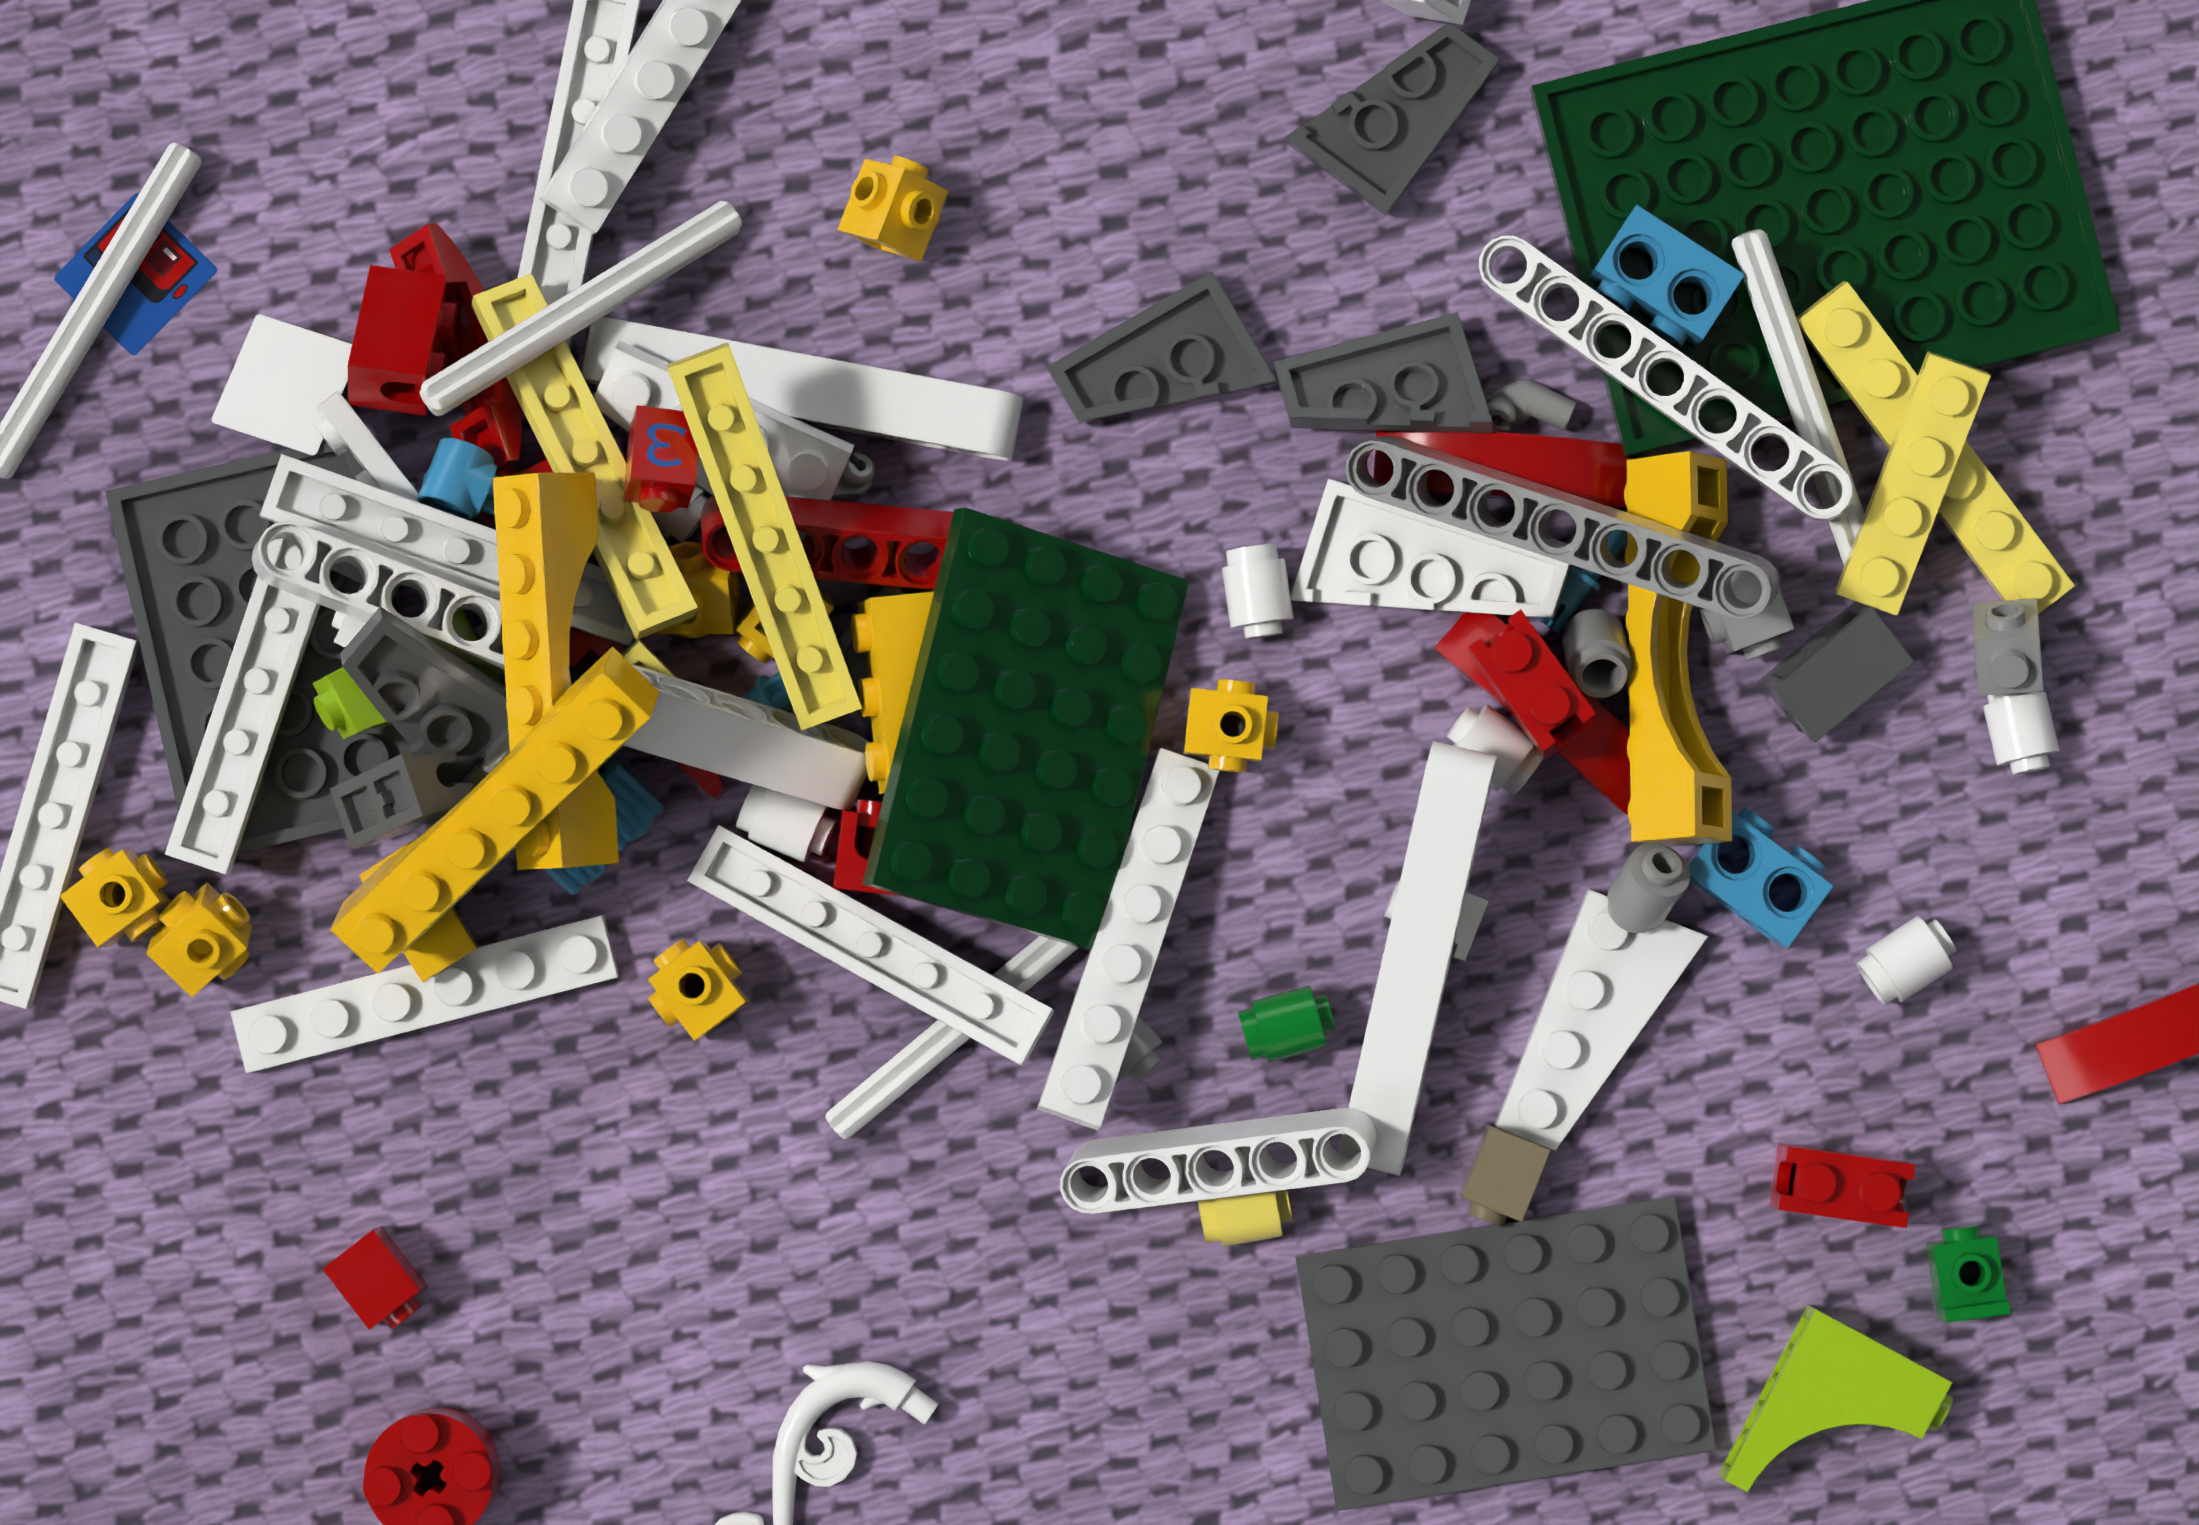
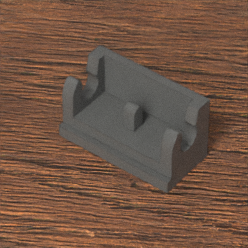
(1836, 670)
(396, 797)

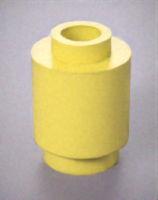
(1244, 1217)

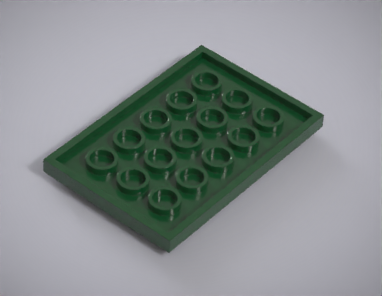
(1025, 729)

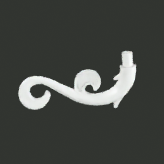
(831, 1385)

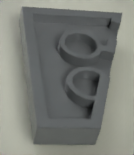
(1395, 120)
(1163, 357)
(1388, 381)
(430, 696)

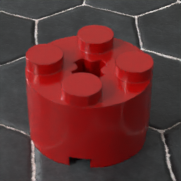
(430, 1434)

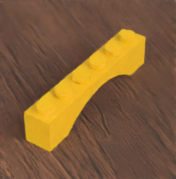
(542, 548)
(1675, 779)
(504, 807)

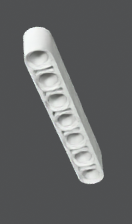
(1647, 351)
(837, 392)
(1419, 948)

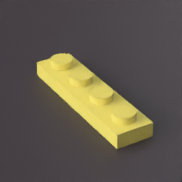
(1912, 483)

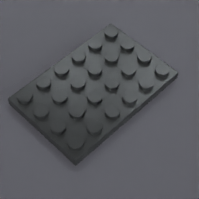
(189, 583)
(1505, 1353)

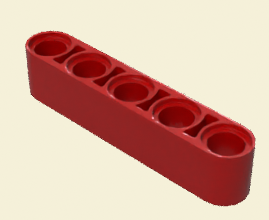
(833, 524)

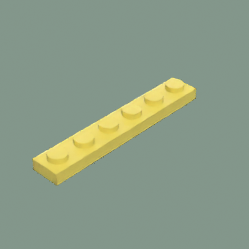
(579, 441)
(1974, 503)
(764, 535)

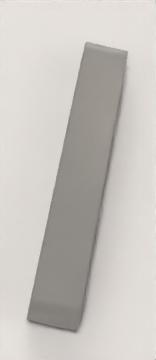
(1593, 526)

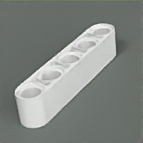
(379, 579)
(751, 743)
(1195, 1180)

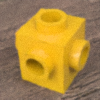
(893, 207)
(713, 589)
(1205, 733)
(95, 901)
(201, 938)
(720, 996)

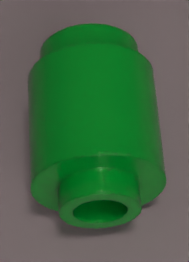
(1286, 1024)

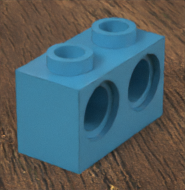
(1674, 262)
(1748, 890)

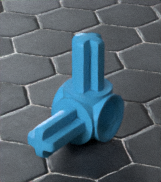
(459, 480)

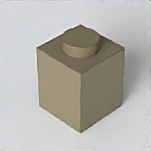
(1502, 1176)

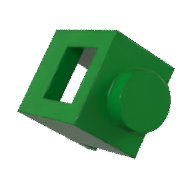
(1952, 1297)

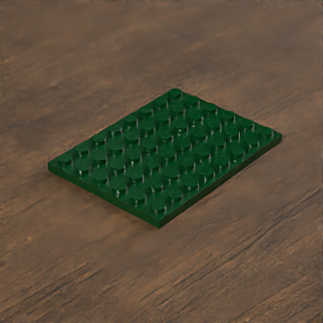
(1873, 151)

